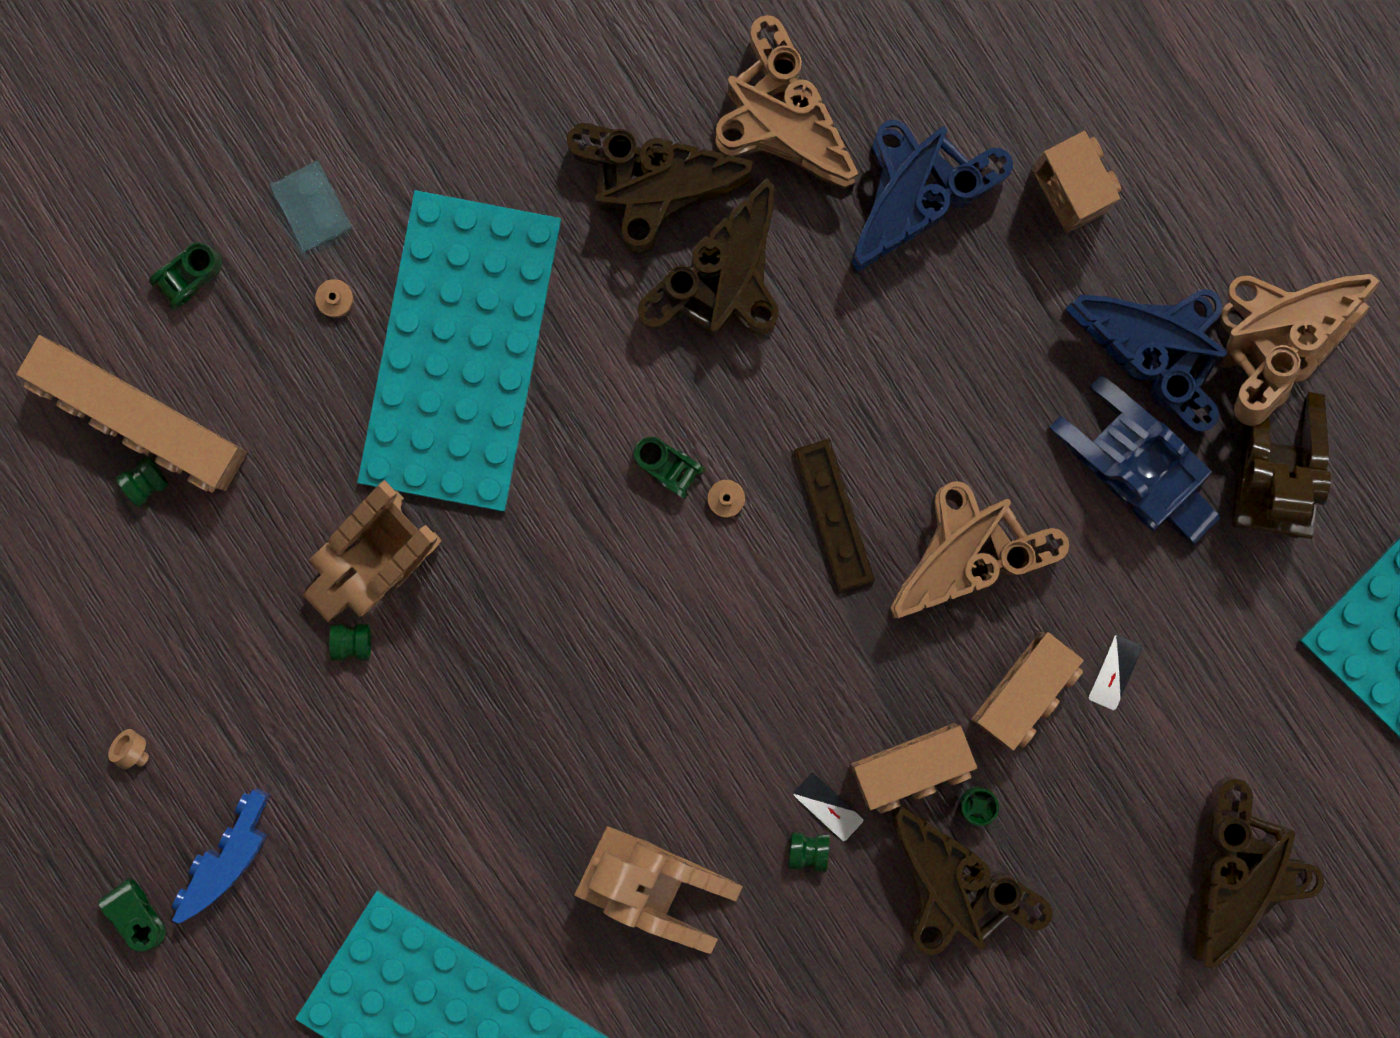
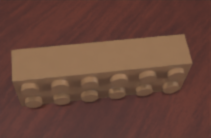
(132, 413)

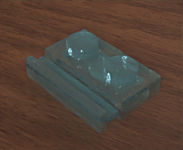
(311, 206)

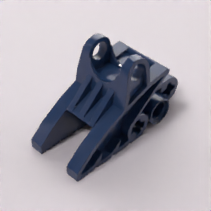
(898, 205)
(1168, 330)
(1143, 465)

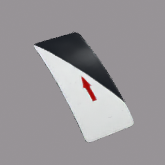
(1115, 672)
(828, 807)

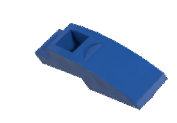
(218, 872)

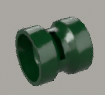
(142, 481)
(350, 642)
(982, 810)
(809, 852)

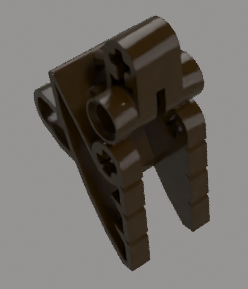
(663, 190)
(741, 268)
(1283, 483)
(1254, 885)
(940, 886)

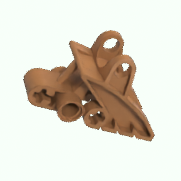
(781, 127)
(1281, 330)
(954, 547)
(382, 557)
(639, 882)

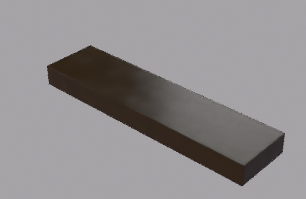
(834, 515)

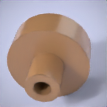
(341, 304)
(724, 508)
(128, 750)

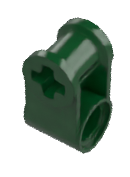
(185, 276)
(669, 467)
(130, 912)

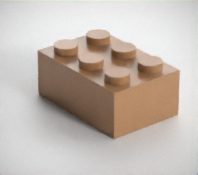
(1077, 181)
(1028, 691)
(914, 768)

